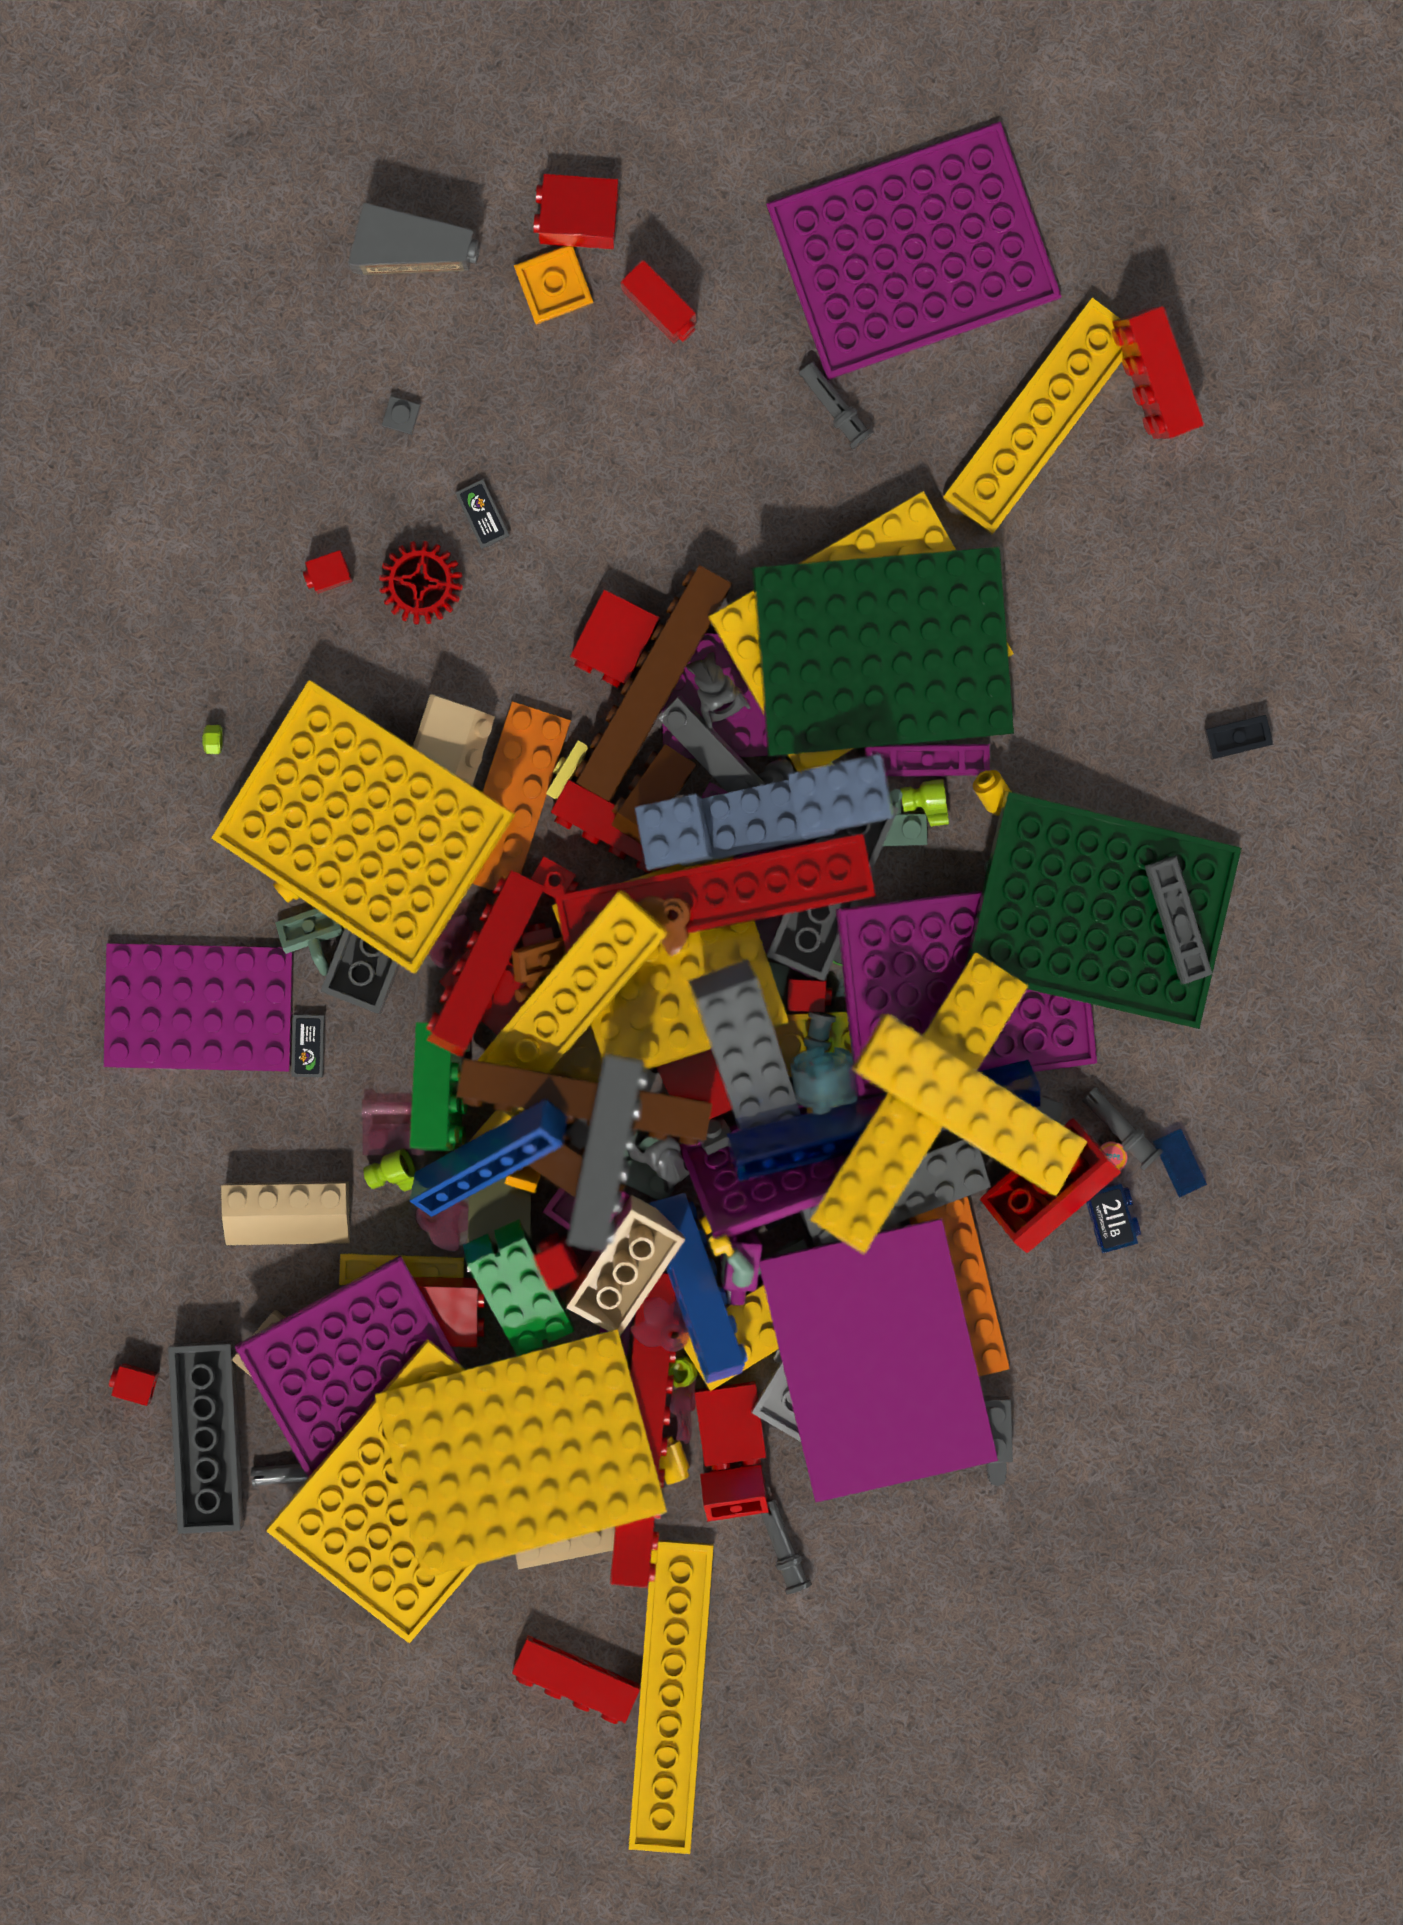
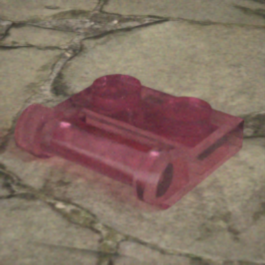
(386, 1138)

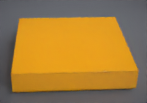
(553, 284)

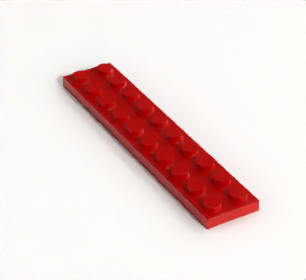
(738, 888)

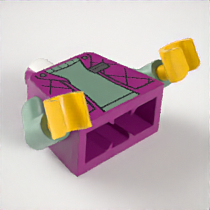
(737, 1262)

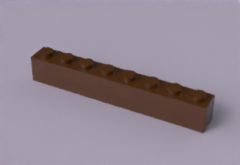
(653, 684)
(576, 1098)

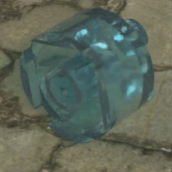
(824, 1079)

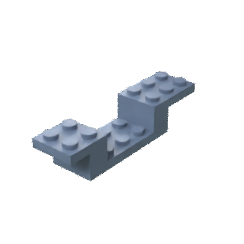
(765, 816)

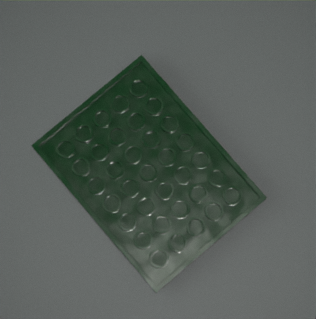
(883, 651)
(1077, 913)

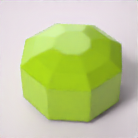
(212, 739)
(683, 1371)

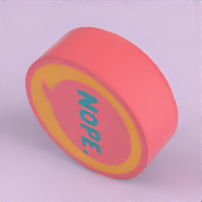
(1115, 1153)

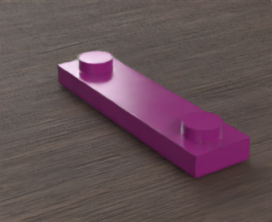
(933, 759)

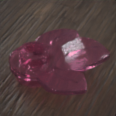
(454, 937)
(446, 1227)
(658, 1322)
(681, 1405)

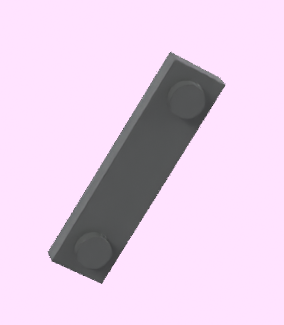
(708, 747)
(1178, 920)

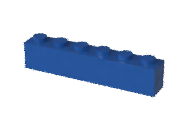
(488, 1158)
(700, 1297)

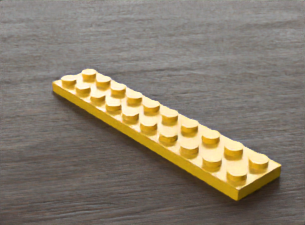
(899, 1133)
(671, 1697)

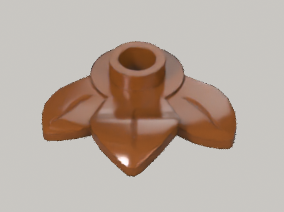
(659, 910)

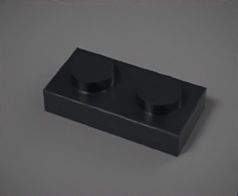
(1238, 737)

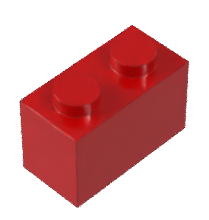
(734, 1492)

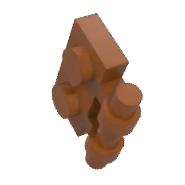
(536, 962)

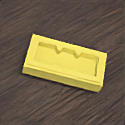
(567, 768)

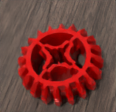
(424, 556)

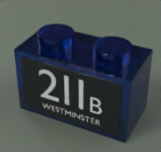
(1112, 1218)

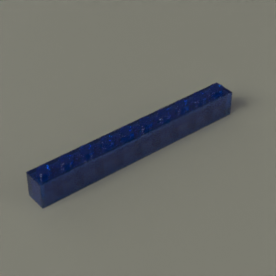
(835, 1133)

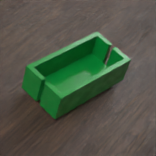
(435, 1104)
(517, 1289)

